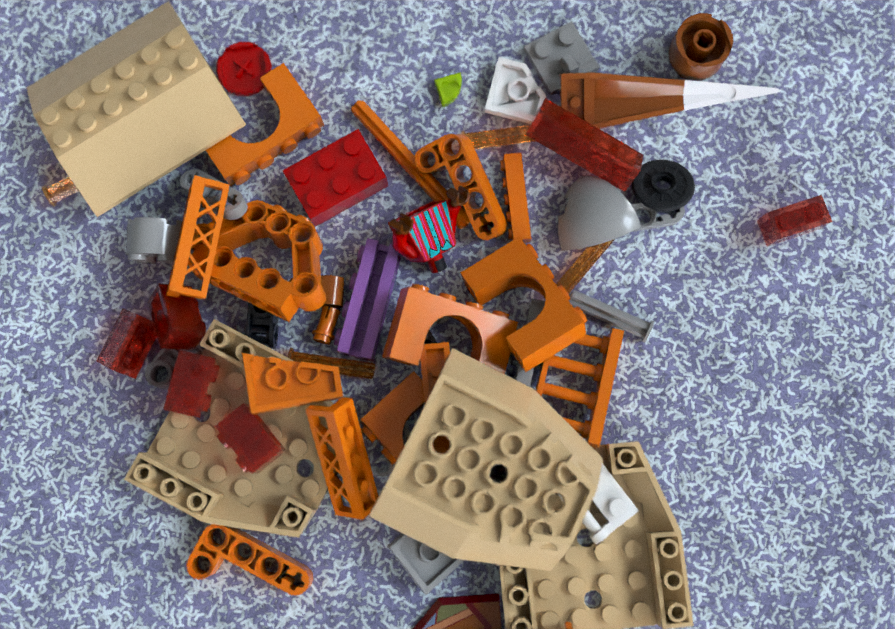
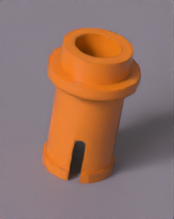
(326, 325)

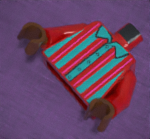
(429, 230)

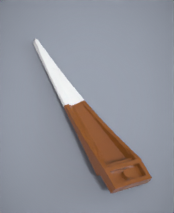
(620, 98)

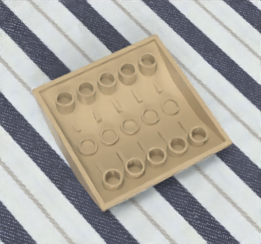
(132, 109)

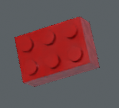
(336, 177)

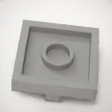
(560, 53)
(422, 562)

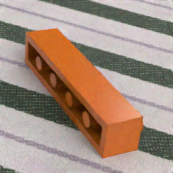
(515, 197)

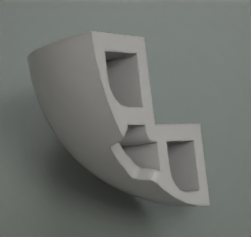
(594, 214)

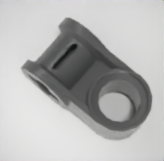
(165, 359)

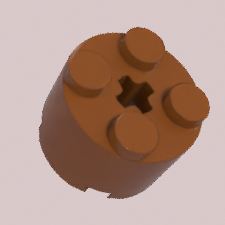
(700, 47)

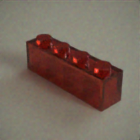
(585, 145)

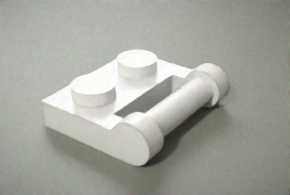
(613, 505)

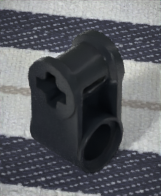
(261, 324)

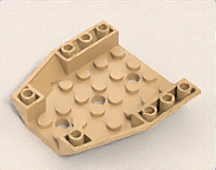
(202, 477)
(450, 496)
(633, 569)

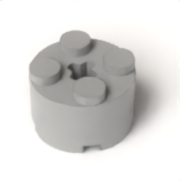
(151, 239)

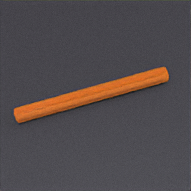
(403, 156)

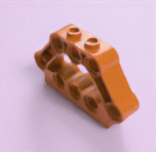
(286, 232)

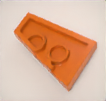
(288, 384)

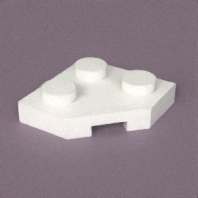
(514, 92)

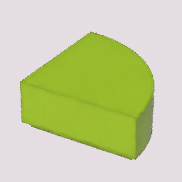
(448, 88)

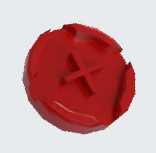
(242, 67)

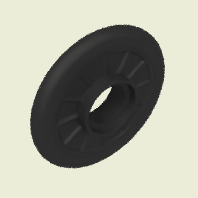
(659, 199)

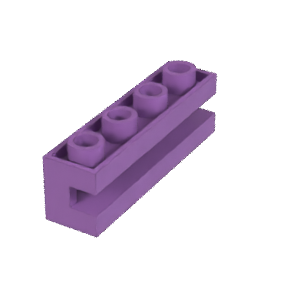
(369, 300)

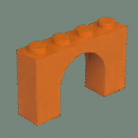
(297, 121)
(516, 267)
(419, 310)
(389, 416)

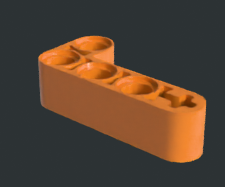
(478, 182)
(255, 564)

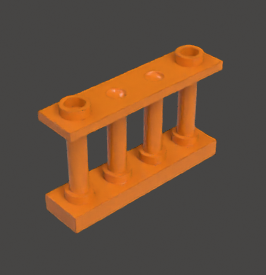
(602, 373)

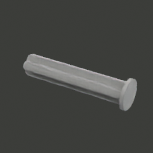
(611, 315)

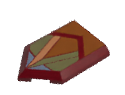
(463, 612)

